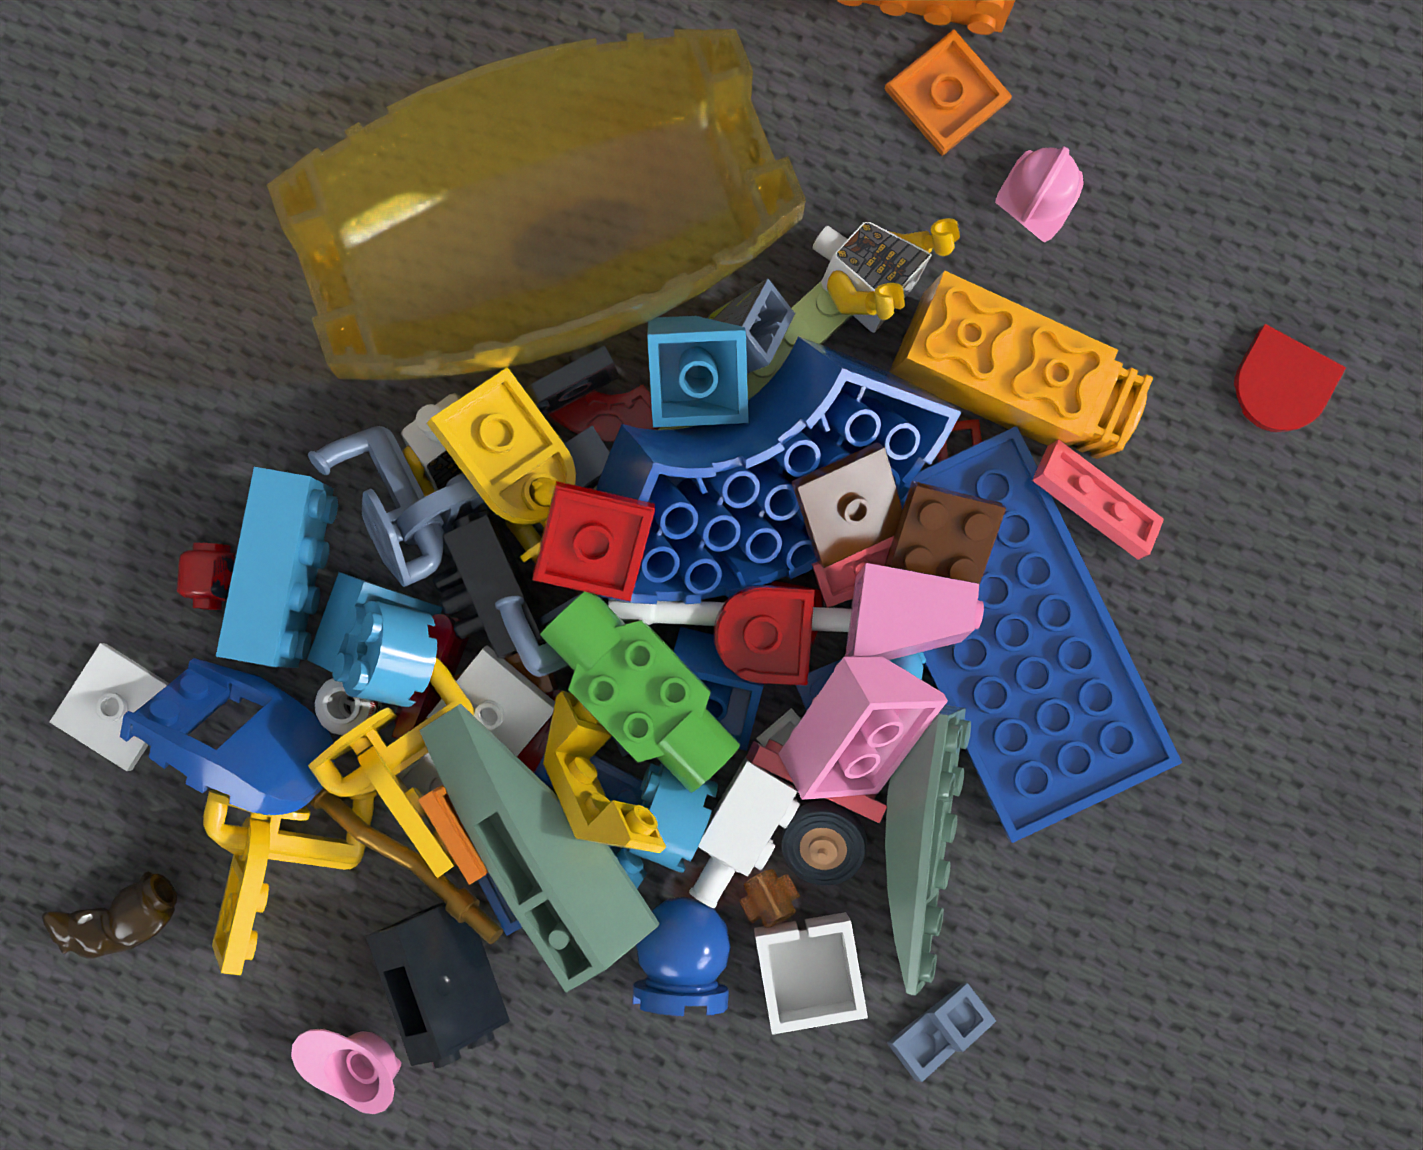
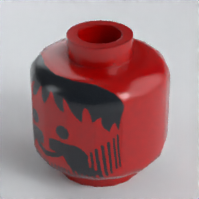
(206, 574)

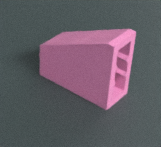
(909, 612)

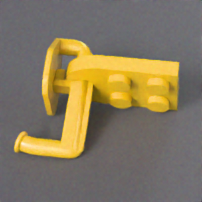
(506, 454)
(383, 764)
(251, 848)

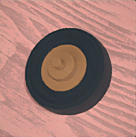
(824, 843)

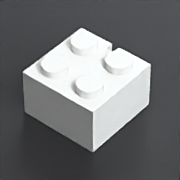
(810, 973)

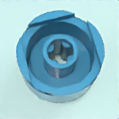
(386, 653)
(678, 815)

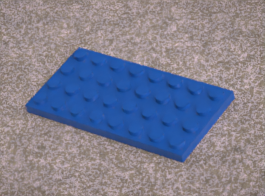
(1046, 672)

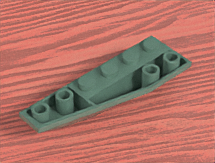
(559, 887)

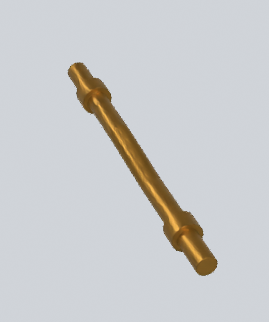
(459, 902)

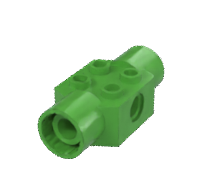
(640, 690)

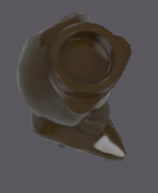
(133, 918)

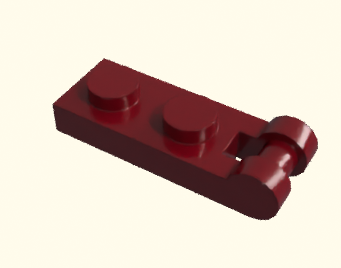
(449, 652)

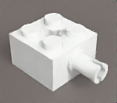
(742, 828)

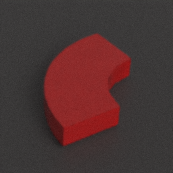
(607, 413)

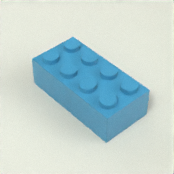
(277, 569)

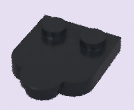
(587, 372)

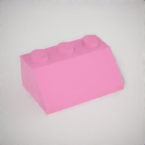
(859, 728)

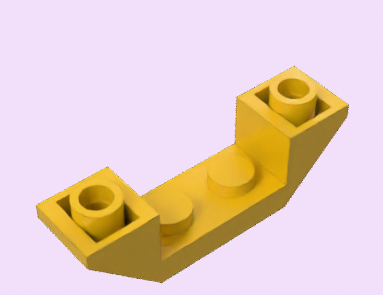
(592, 817)

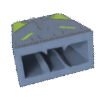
(765, 319)

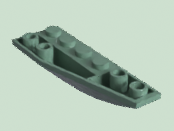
(916, 840)

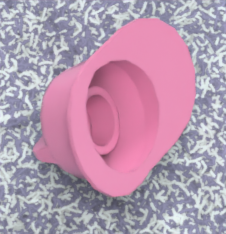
(1042, 190)
(349, 1068)

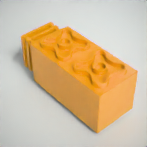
(1020, 369)

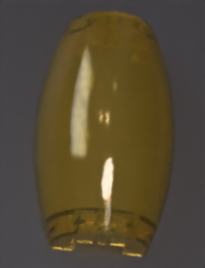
(535, 206)

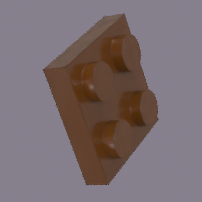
(945, 533)

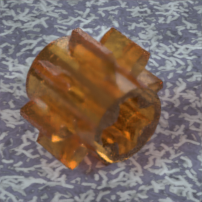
(769, 898)

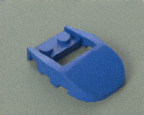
(259, 764)

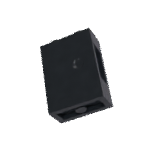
(489, 574)
(437, 985)

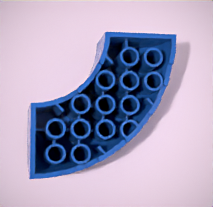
(727, 490)

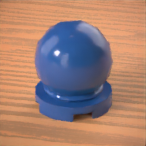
(683, 959)

